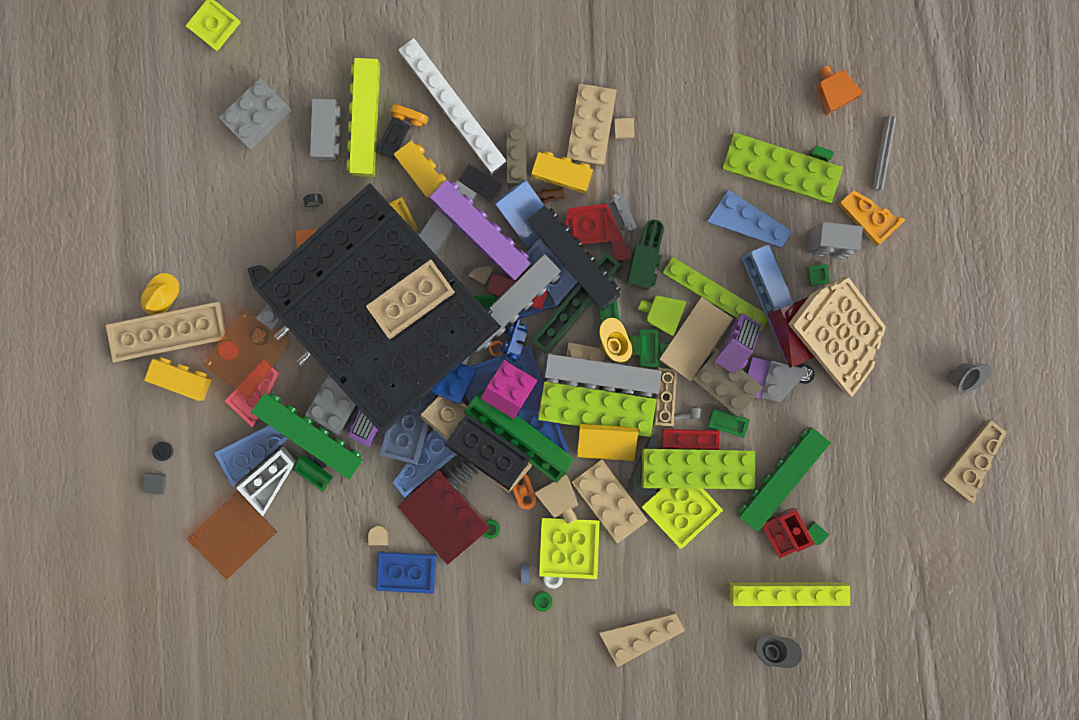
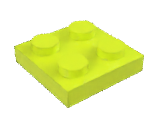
(213, 24)

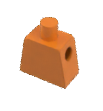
(836, 89)

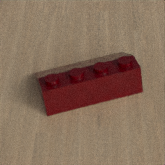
(791, 345)
(444, 517)

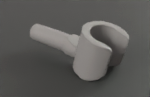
(694, 414)

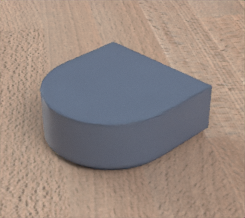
(524, 574)

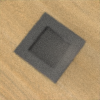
(154, 483)

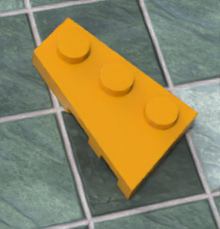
(876, 222)

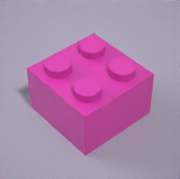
(508, 389)

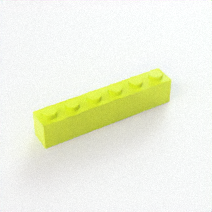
(364, 117)
(790, 594)

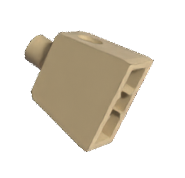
(559, 499)

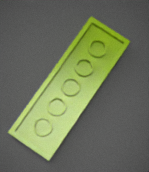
(782, 168)
(595, 407)
(698, 469)

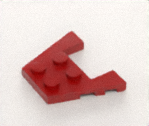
(596, 225)

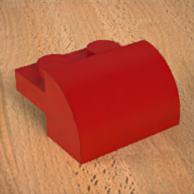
(788, 533)

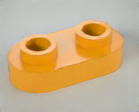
(401, 113)

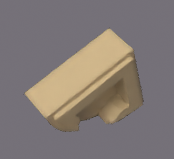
(481, 274)

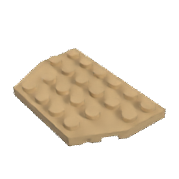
(840, 332)

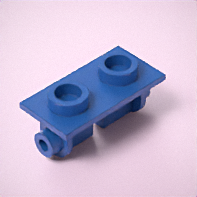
(511, 347)

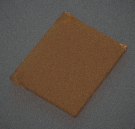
(245, 353)
(232, 535)

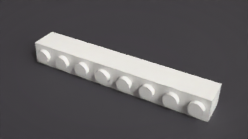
(452, 107)

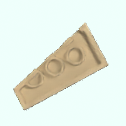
(971, 466)
(637, 638)

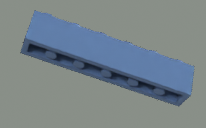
(767, 282)

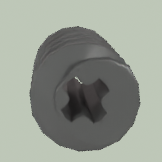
(460, 473)

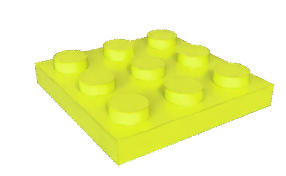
(682, 512)
(569, 548)

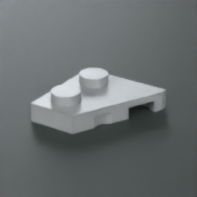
(781, 380)

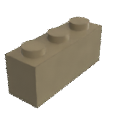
(516, 155)

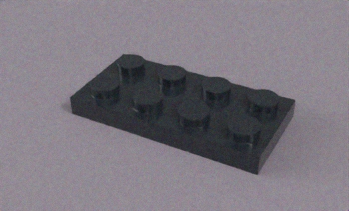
(487, 451)

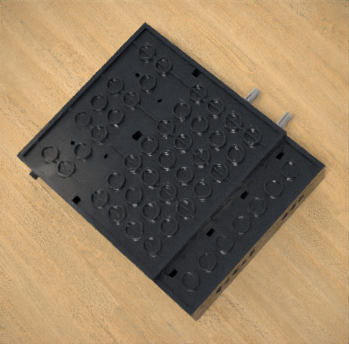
(324, 299)

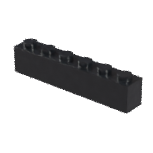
(573, 257)

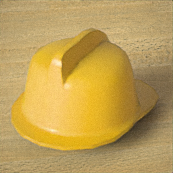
(159, 294)
(614, 340)

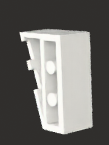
(266, 480)

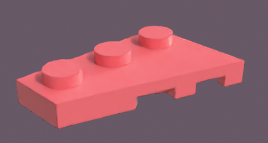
(244, 405)

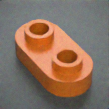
(525, 490)

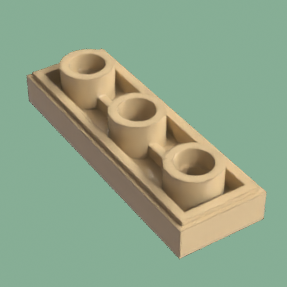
(665, 409)

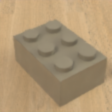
(728, 389)

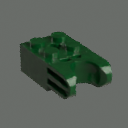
(646, 257)

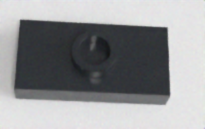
(392, 138)
(480, 182)

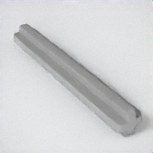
(884, 153)

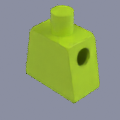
(663, 313)

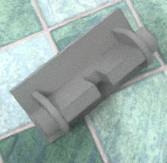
(621, 213)

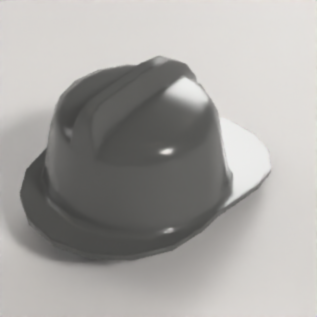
(969, 377)
(778, 651)

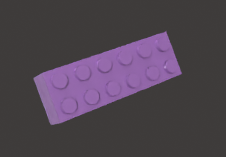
(478, 229)

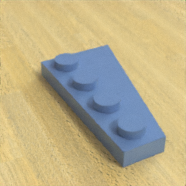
(248, 452)
(432, 458)

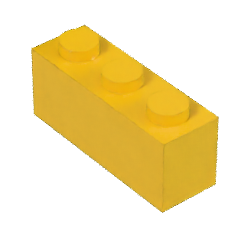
(418, 167)
(562, 172)
(178, 378)

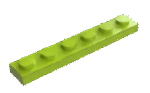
(712, 292)

